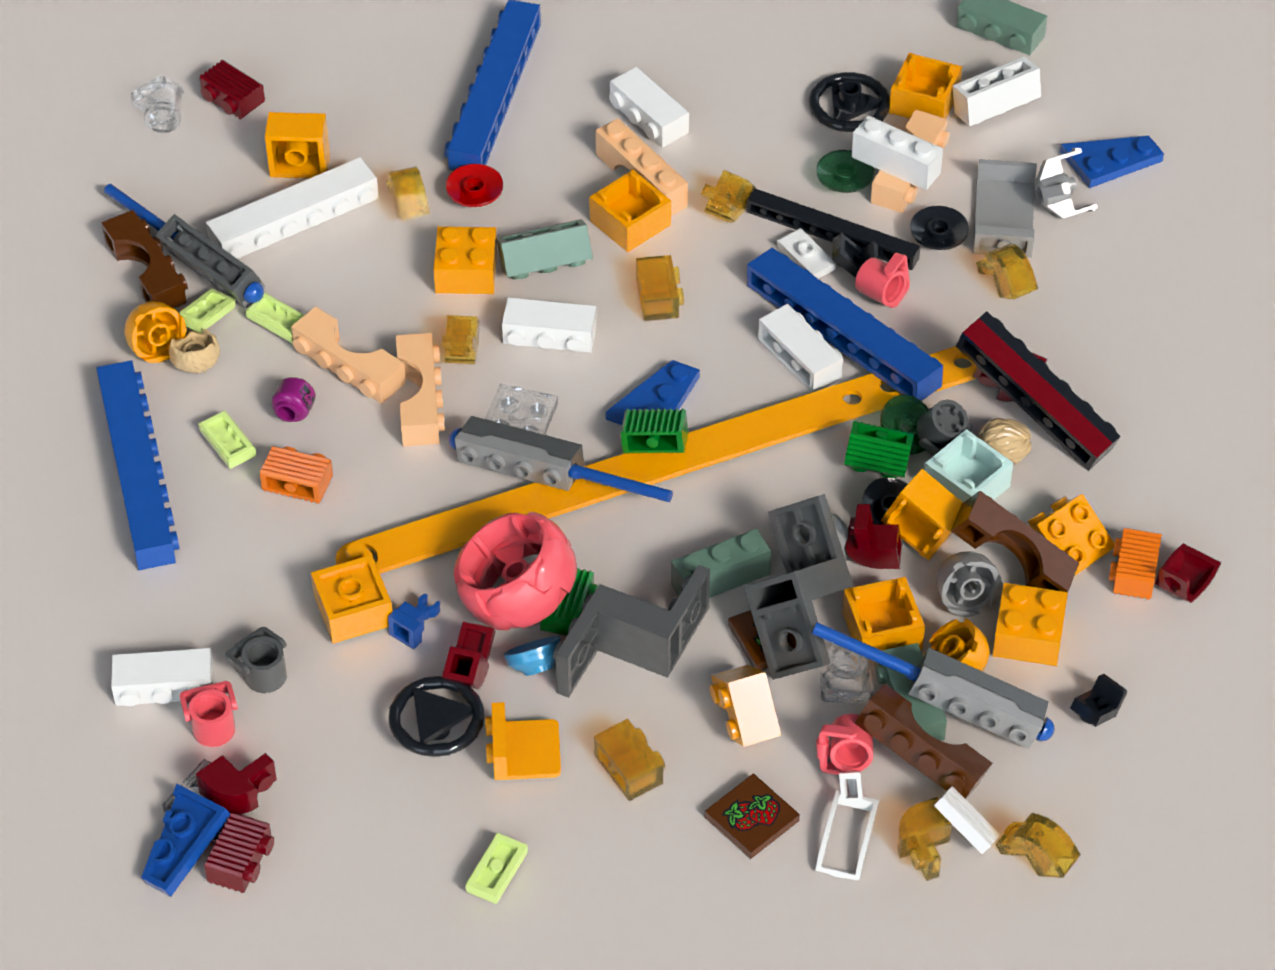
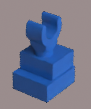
(408, 621)

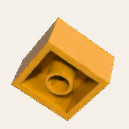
(297, 144)
(465, 260)
(1030, 624)

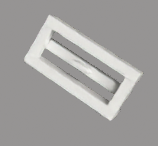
(967, 820)

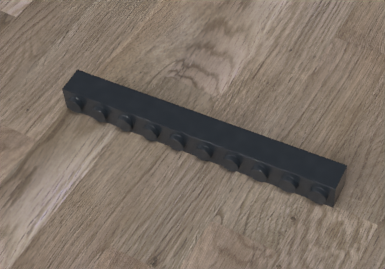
(827, 226)

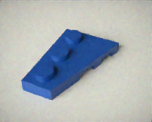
(1112, 158)
(662, 390)
(186, 835)

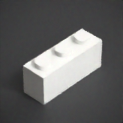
(997, 91)
(649, 107)
(897, 152)
(549, 325)
(800, 348)
(159, 675)

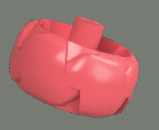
(530, 589)

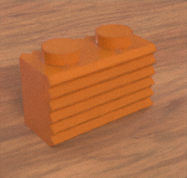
(296, 474)
(1136, 564)

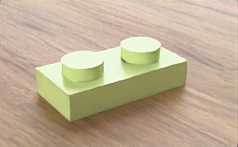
(496, 868)

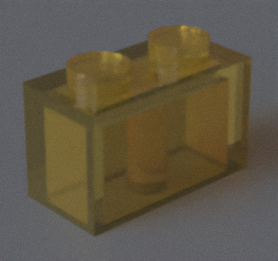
(658, 287)
(629, 759)

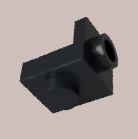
(850, 255)
(1101, 702)

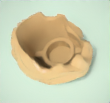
(195, 352)
(1007, 437)

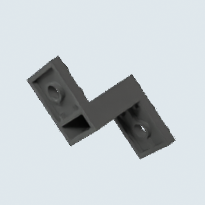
(785, 601)
(632, 630)

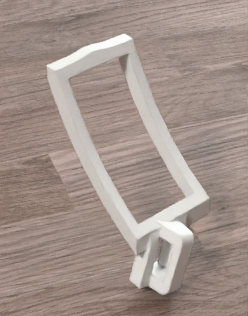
(854, 800)

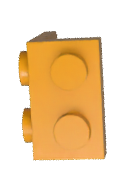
(1074, 530)
(522, 747)

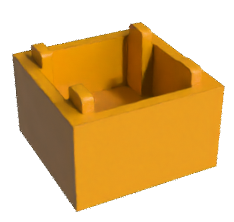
(924, 86)
(630, 210)
(924, 514)
(351, 598)
(883, 614)

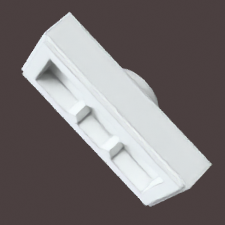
(806, 253)

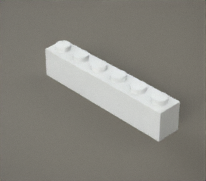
(294, 209)

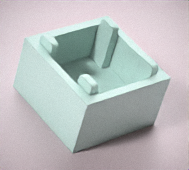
(970, 467)

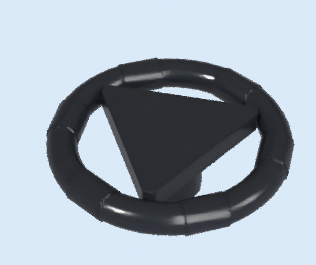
(849, 100)
(436, 716)

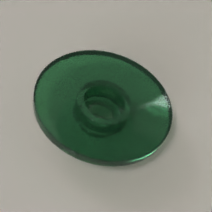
(843, 173)
(904, 411)

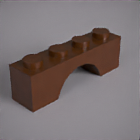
(131, 240)
(1043, 563)
(891, 722)

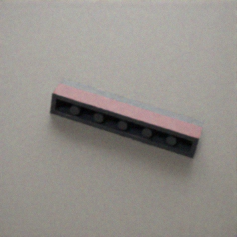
(1038, 390)

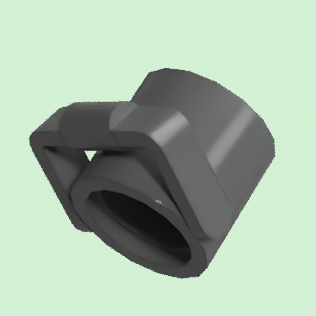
(941, 425)
(261, 660)

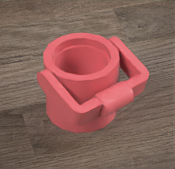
(884, 281)
(210, 712)
(848, 746)

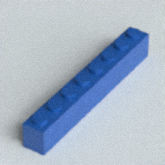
(494, 85)
(846, 325)
(136, 465)

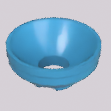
(533, 656)

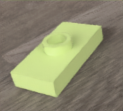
(207, 310)
(274, 316)
(227, 439)

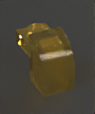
(408, 193)
(729, 196)
(1010, 271)
(461, 339)
(919, 833)
(1043, 843)

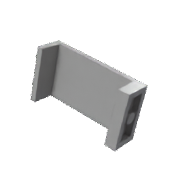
(1004, 206)

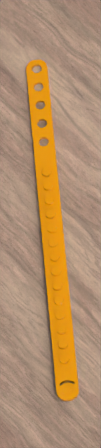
(703, 448)

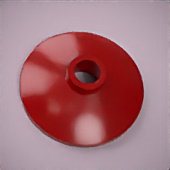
(474, 185)

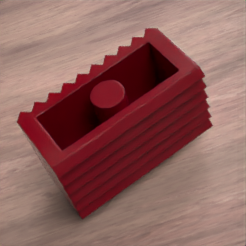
(231, 89)
(238, 852)

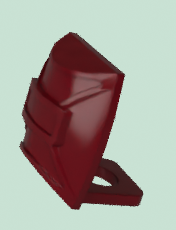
(1187, 573)

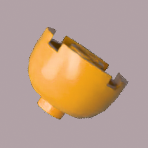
(151, 328)
(962, 642)

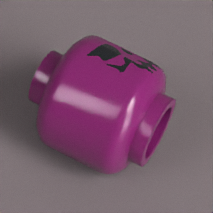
(293, 399)

